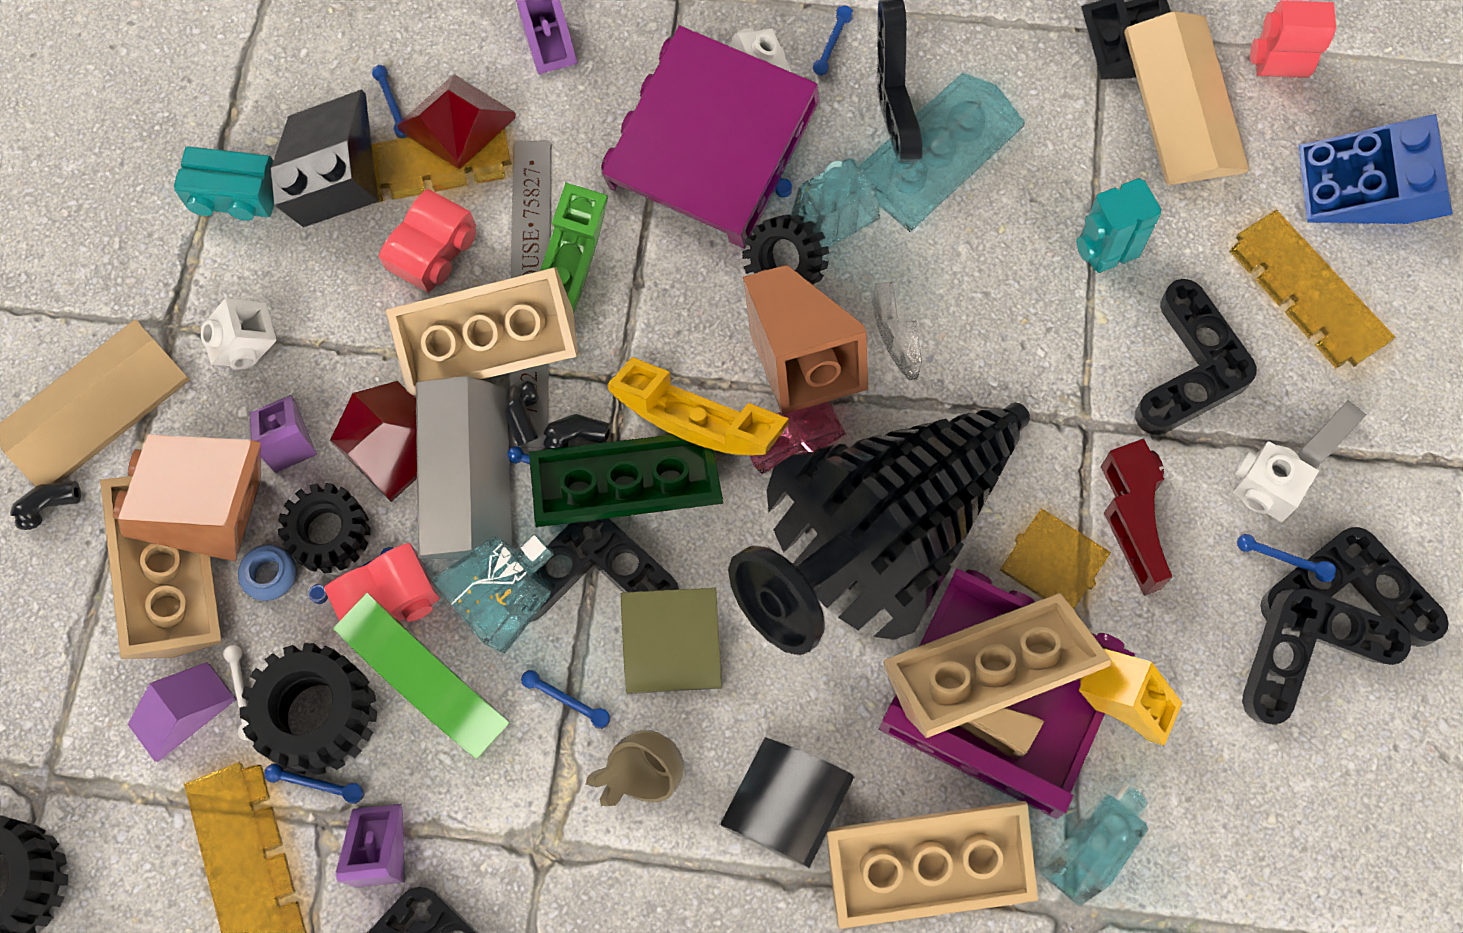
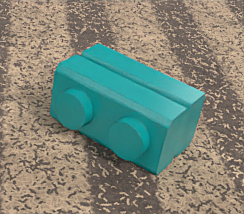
(225, 183)
(1118, 225)

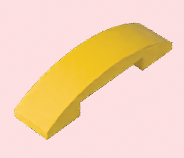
(692, 417)

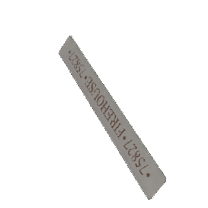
(528, 249)

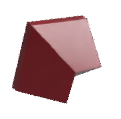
(456, 121)
(380, 437)

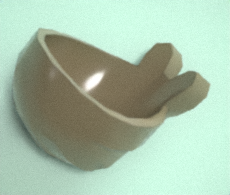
(642, 767)

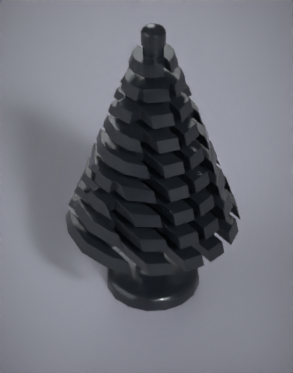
(882, 517)

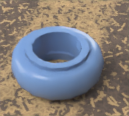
(254, 560)

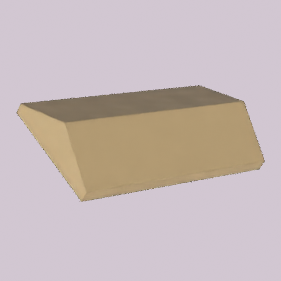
(1185, 98)
(485, 330)
(90, 406)
(159, 591)
(994, 665)
(932, 864)

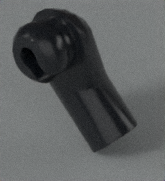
(517, 414)
(573, 427)
(27, 508)

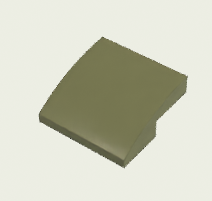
(671, 640)

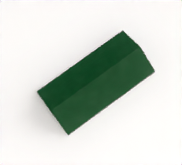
(622, 479)

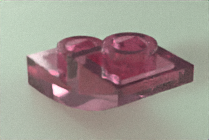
(806, 431)

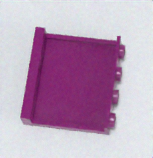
(711, 133)
(1070, 722)

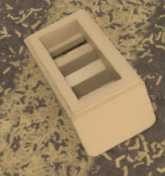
(1006, 731)

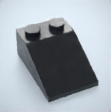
(325, 161)

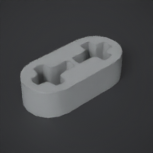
(1331, 434)

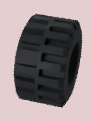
(282, 683)
(32, 876)

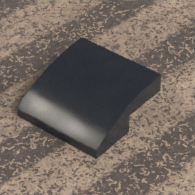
(1106, 27)
(787, 801)

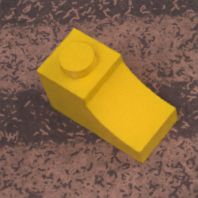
(1134, 695)

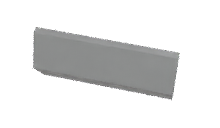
(461, 466)

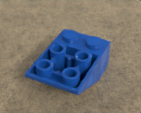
(1377, 175)

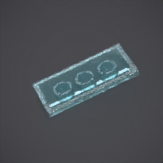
(958, 136)

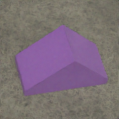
(546, 34)
(281, 434)
(178, 708)
(373, 847)

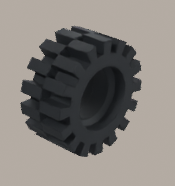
(791, 229)
(310, 506)

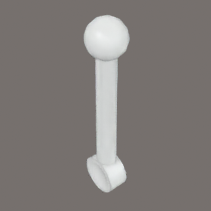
(233, 655)

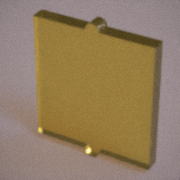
(1055, 559)

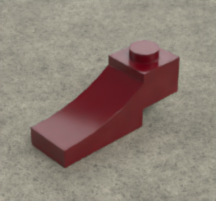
(1134, 478)

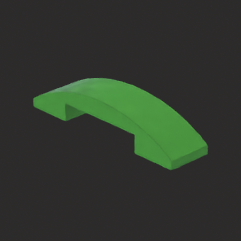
(575, 237)
(420, 676)

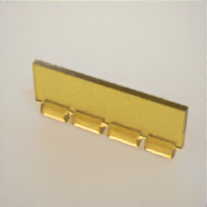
(406, 165)
(1319, 294)
(234, 851)

